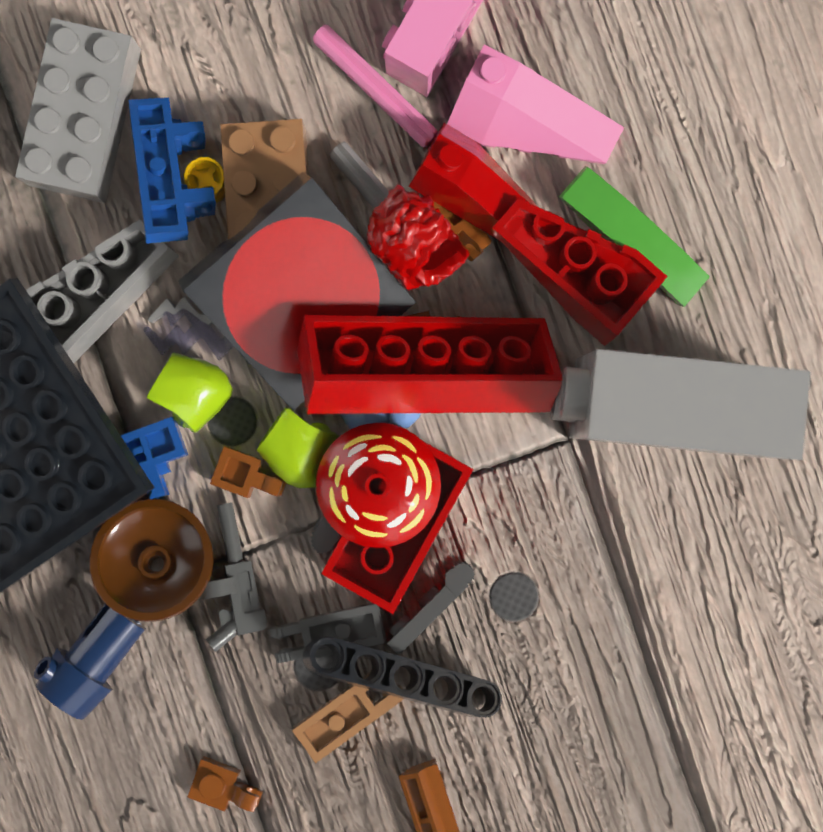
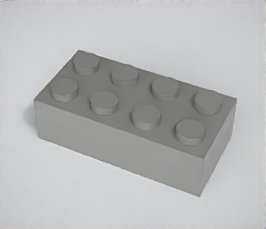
(78, 110)

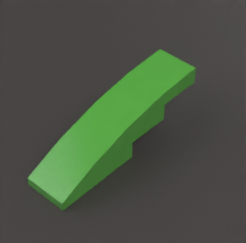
(622, 223)

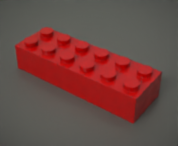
(427, 364)

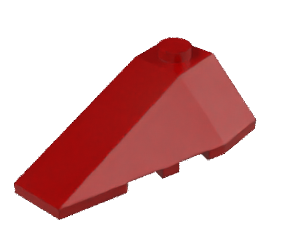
(466, 180)
(583, 272)

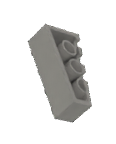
(100, 287)

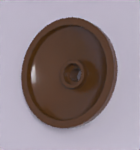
(129, 545)

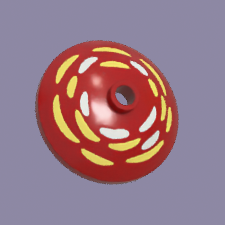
(382, 453)

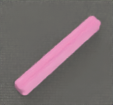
(374, 85)

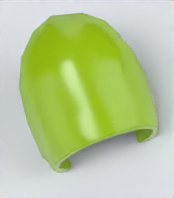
(191, 390)
(295, 448)

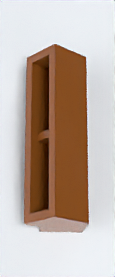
(428, 798)

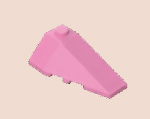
(524, 111)

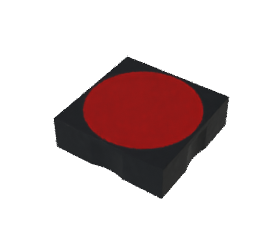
(288, 264)

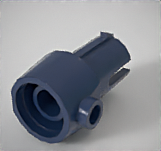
(78, 677)

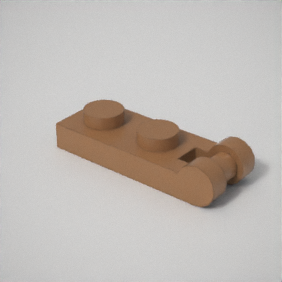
(341, 720)

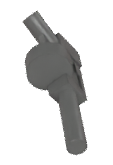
(238, 584)

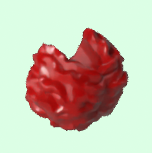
(414, 239)

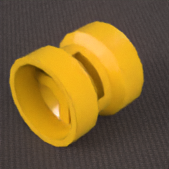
(201, 174)

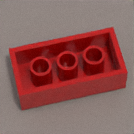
(386, 572)

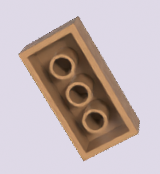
(259, 164)

